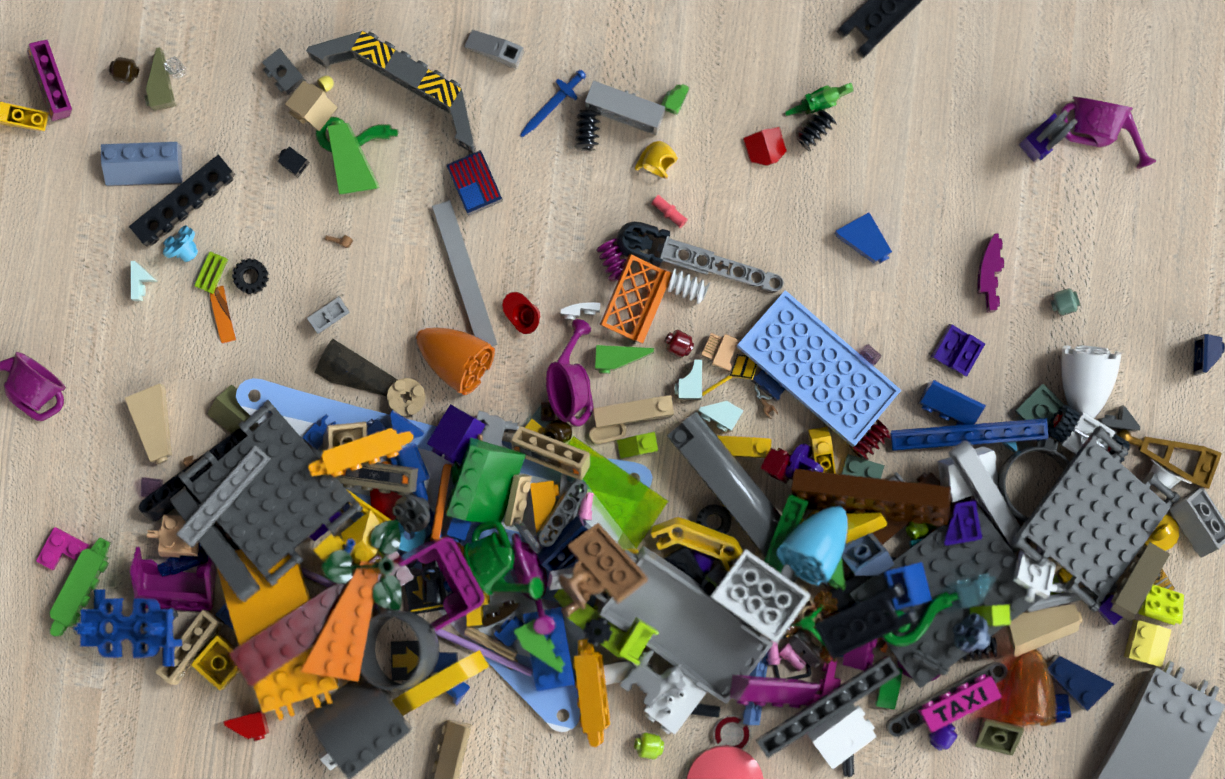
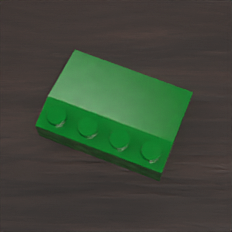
(484, 482)

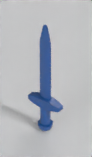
(565, 90)

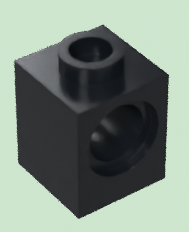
(293, 161)

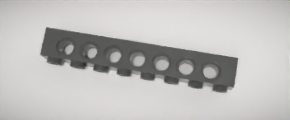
(827, 706)

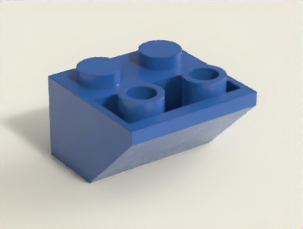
(913, 583)

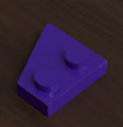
(963, 524)

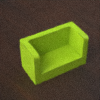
(635, 640)

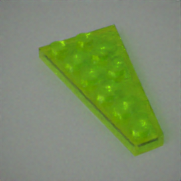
(623, 496)

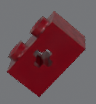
(776, 464)

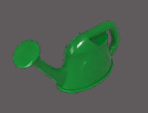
(492, 559)

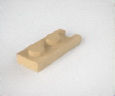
(518, 498)

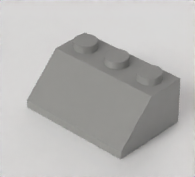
(1200, 522)

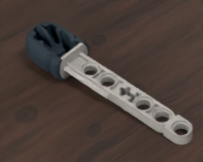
(670, 249)

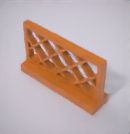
(650, 304)

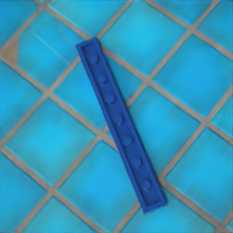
(973, 433)

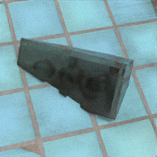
(349, 369)

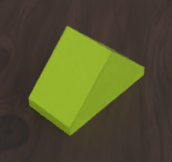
(993, 614)

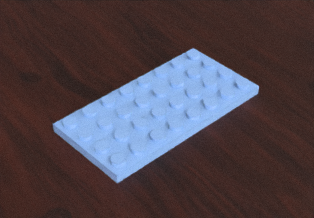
(819, 368)

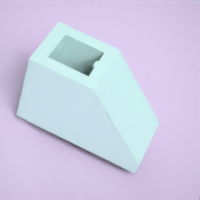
(722, 413)

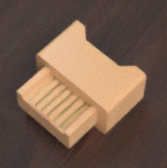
(720, 350)

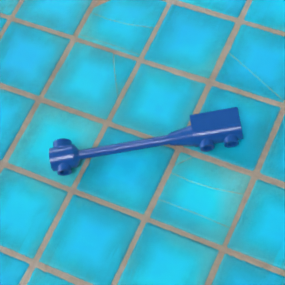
(411, 457)

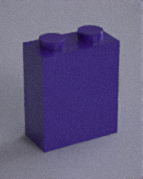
(454, 434)

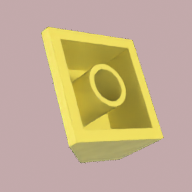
(1147, 643)

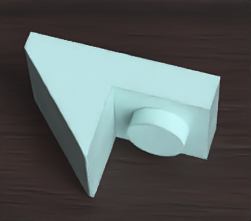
(138, 276)

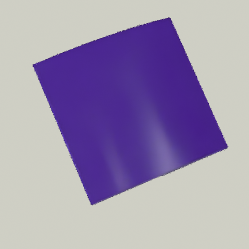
(958, 350)

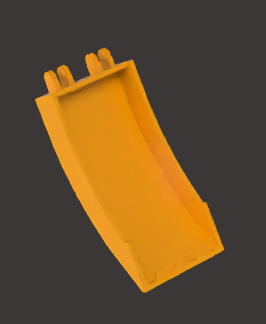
(259, 612)

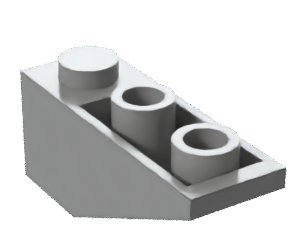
(495, 48)

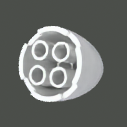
(1088, 377)

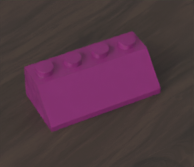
(772, 690)

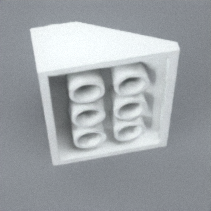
(761, 596)

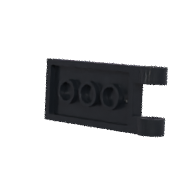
(881, 17)
(863, 622)

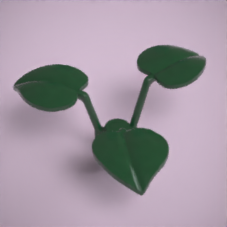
(385, 593)

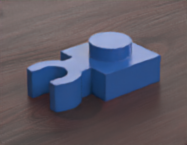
(315, 434)

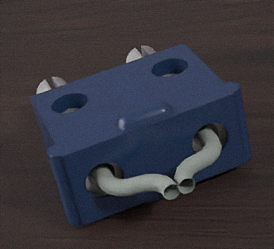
(768, 386)

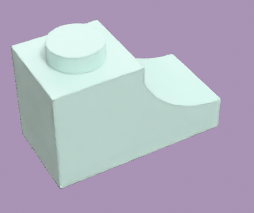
(691, 385)

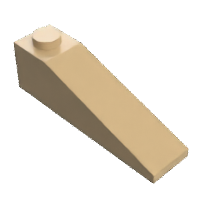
(634, 411)

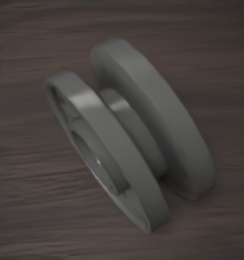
(1056, 130)

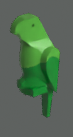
(821, 99)

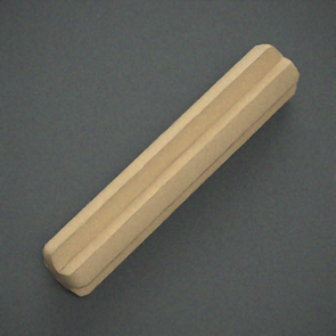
(490, 642)

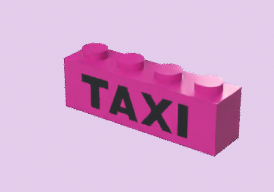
(959, 703)

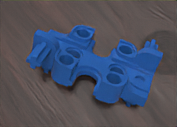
(158, 632)

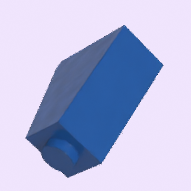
(865, 238)

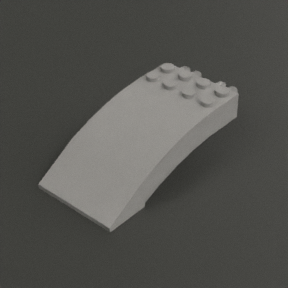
(689, 625)
(1163, 729)

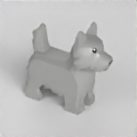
(495, 428)
(651, 682)

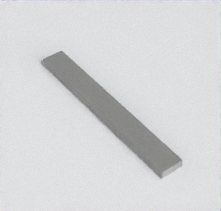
(464, 272)

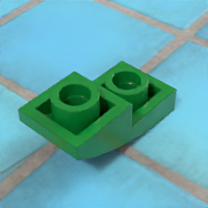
(889, 692)

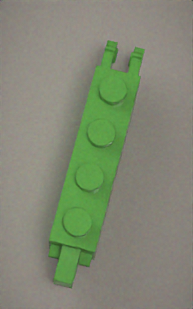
(79, 586)

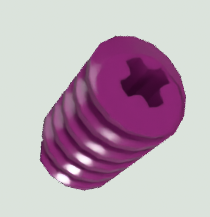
(612, 260)

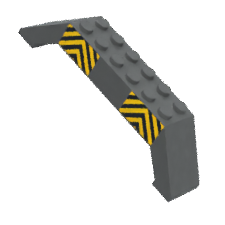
(402, 70)

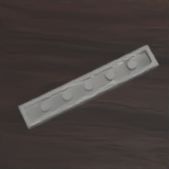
(223, 496)

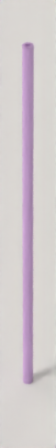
(442, 633)

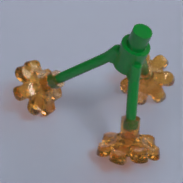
(825, 605)

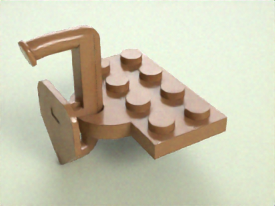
(599, 569)

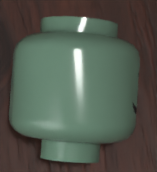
(1065, 302)

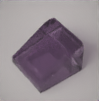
(870, 354)
(149, 485)

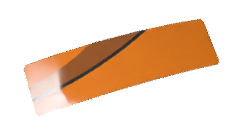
(222, 315)

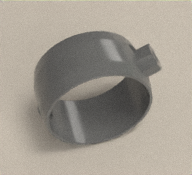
(1045, 446)
(427, 643)

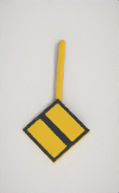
(742, 368)

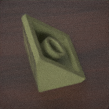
(227, 410)
(998, 736)

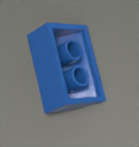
(950, 404)

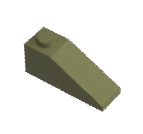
(159, 85)

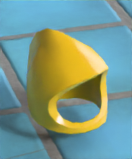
(657, 158)

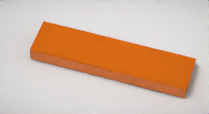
(441, 499)

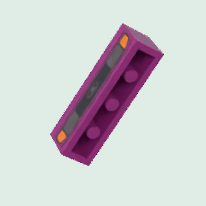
(49, 80)

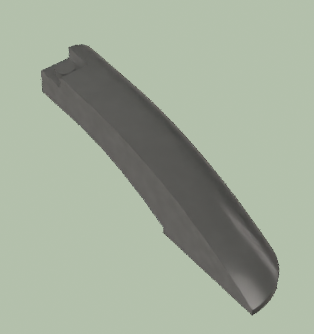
(729, 483)

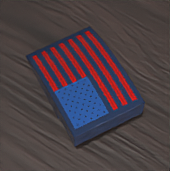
(474, 182)

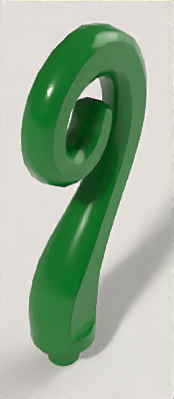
(379, 131)
(936, 605)

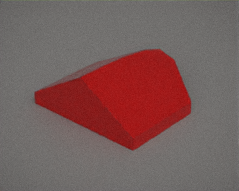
(765, 146)

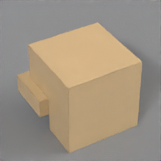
(310, 105)

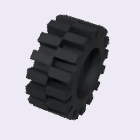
(245, 265)
(718, 510)

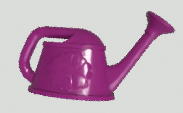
(1103, 123)
(569, 383)
(31, 386)
(524, 569)

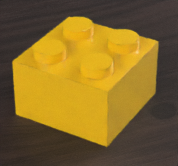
(216, 663)

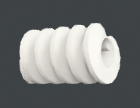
(687, 286)

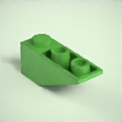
(539, 645)

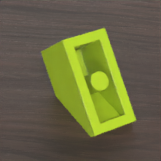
(637, 445)

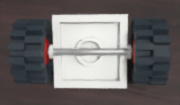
(1075, 428)

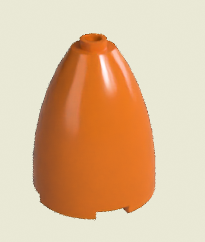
(456, 356)

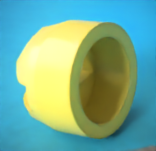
(325, 83)

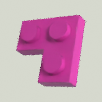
(59, 544)

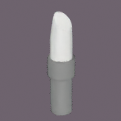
(1058, 588)

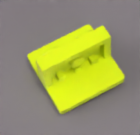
(1163, 605)

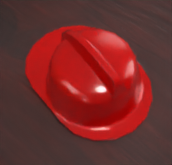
(521, 312)

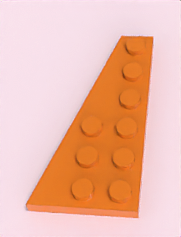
(344, 635)

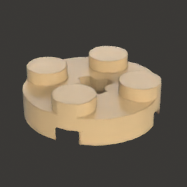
(415, 391)

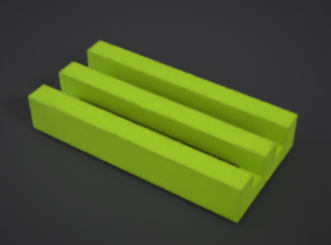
(205, 268)

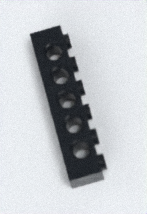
(141, 226)

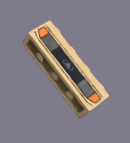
(551, 453)

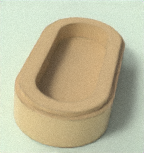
(607, 434)

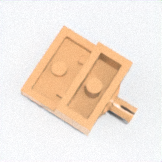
(169, 542)

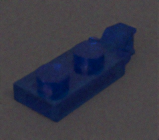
(176, 565)

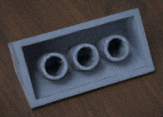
(142, 163)

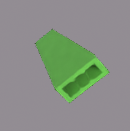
(350, 163)

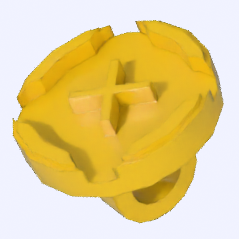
(1165, 534)

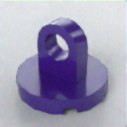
(801, 460)

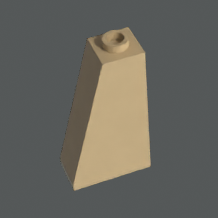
(152, 422)
(1042, 627)

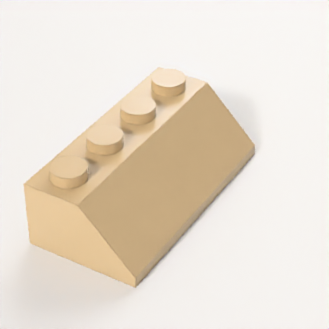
(452, 750)

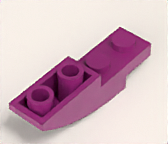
(990, 264)

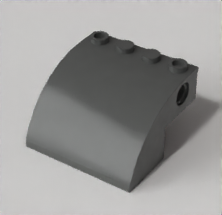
(358, 725)

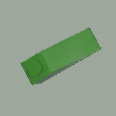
(616, 357)

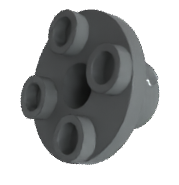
(412, 513)

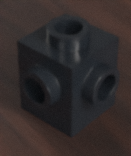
(597, 623)

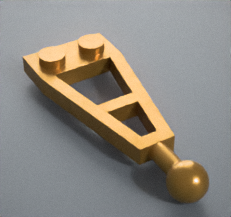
(1205, 465)

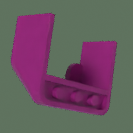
(179, 591)
(466, 591)

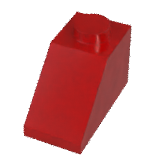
(249, 725)

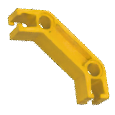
(698, 538)
(440, 683)

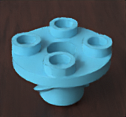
(181, 245)

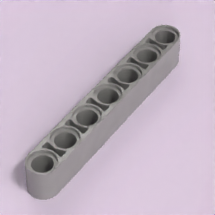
(985, 492)

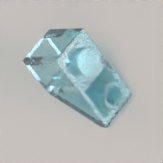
(973, 592)

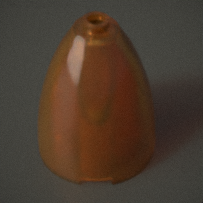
(1028, 692)

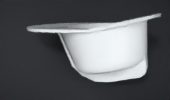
(1165, 476)

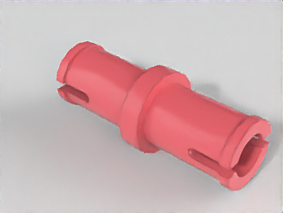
(669, 211)

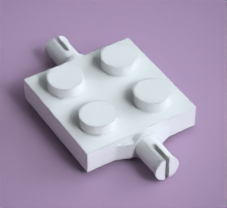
(1032, 577)

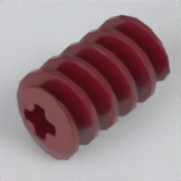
(871, 440)

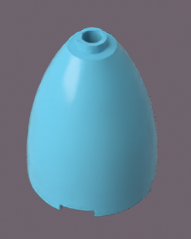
(816, 545)

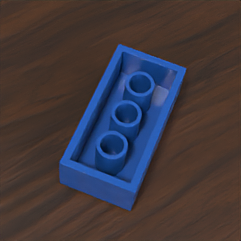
(545, 675)

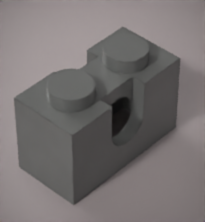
(277, 62)

